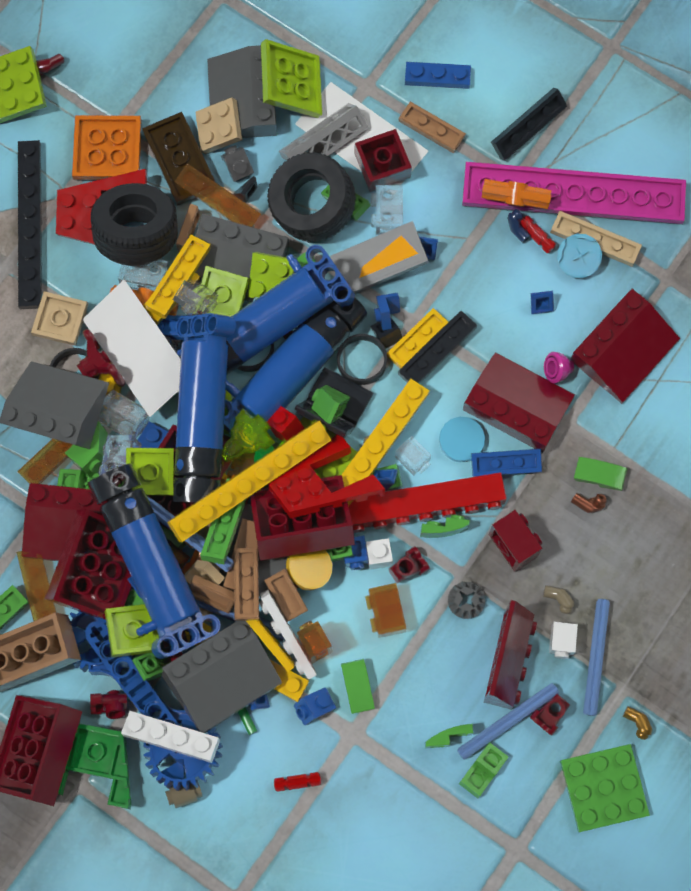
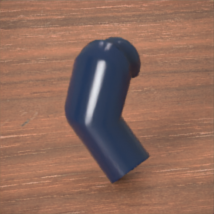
(515, 227)

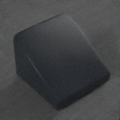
(387, 337)

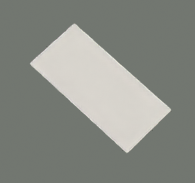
(334, 99)
(136, 347)

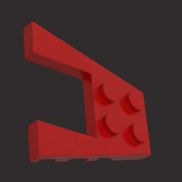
(76, 202)
(303, 492)

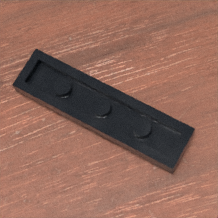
(529, 124)
(438, 348)

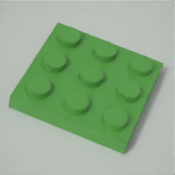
(604, 788)

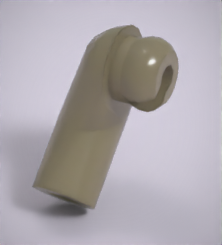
(562, 596)

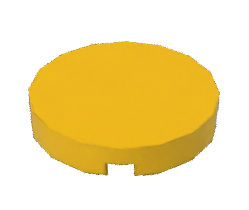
(309, 569)

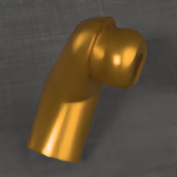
(641, 720)

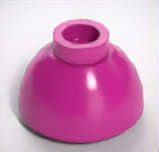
(557, 367)

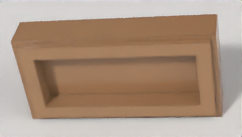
(188, 226)
(212, 594)
(286, 595)

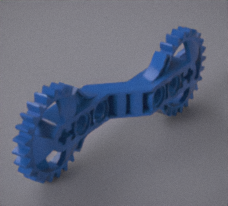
(144, 699)

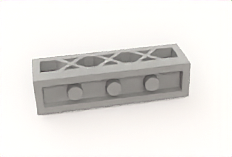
(325, 129)

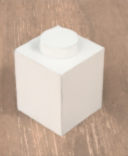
(379, 554)
(563, 639)

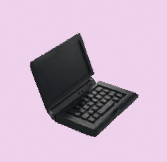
(354, 409)

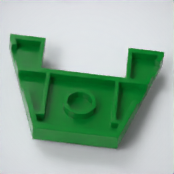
(104, 755)

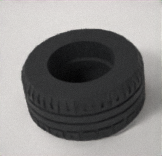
(292, 177)
(134, 204)

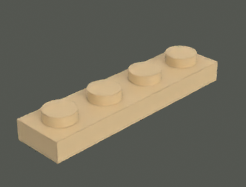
(611, 244)

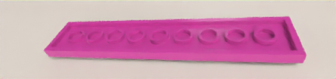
(584, 192)

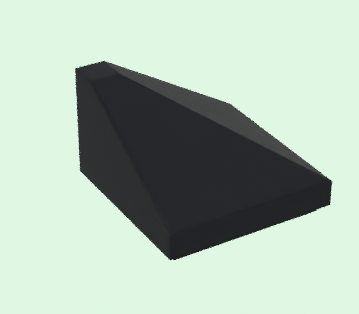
(246, 189)

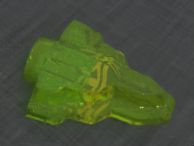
(247, 436)

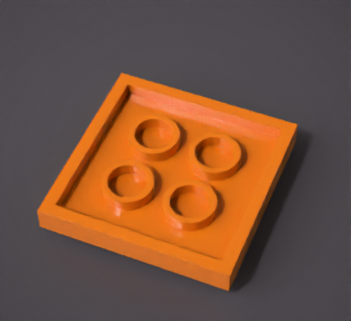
(105, 146)

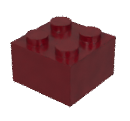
(382, 159)
(515, 540)

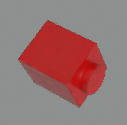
(285, 424)

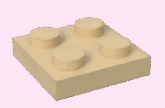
(218, 125)
(59, 318)

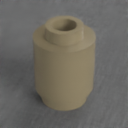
(183, 797)

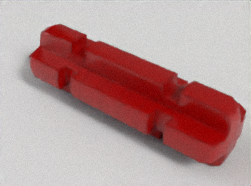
(538, 234)
(297, 781)

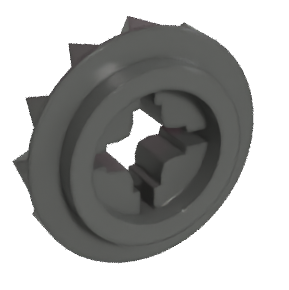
(466, 611)

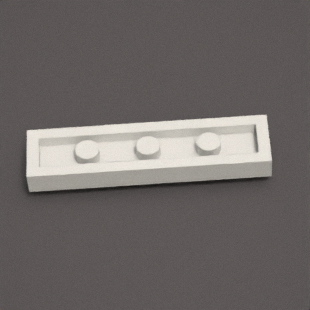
(291, 642)
(170, 736)

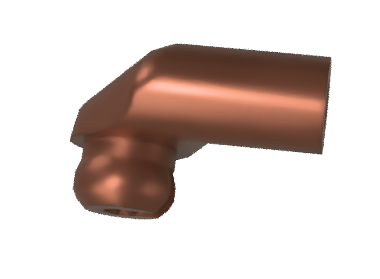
(589, 505)

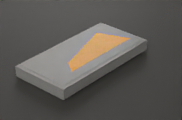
(381, 257)

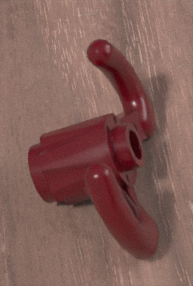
(97, 362)

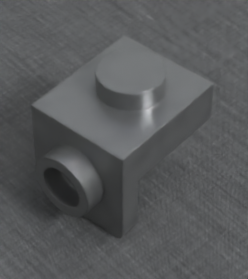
(237, 162)

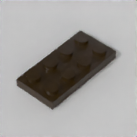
(173, 149)

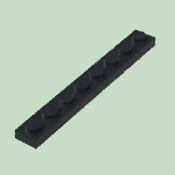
(29, 225)

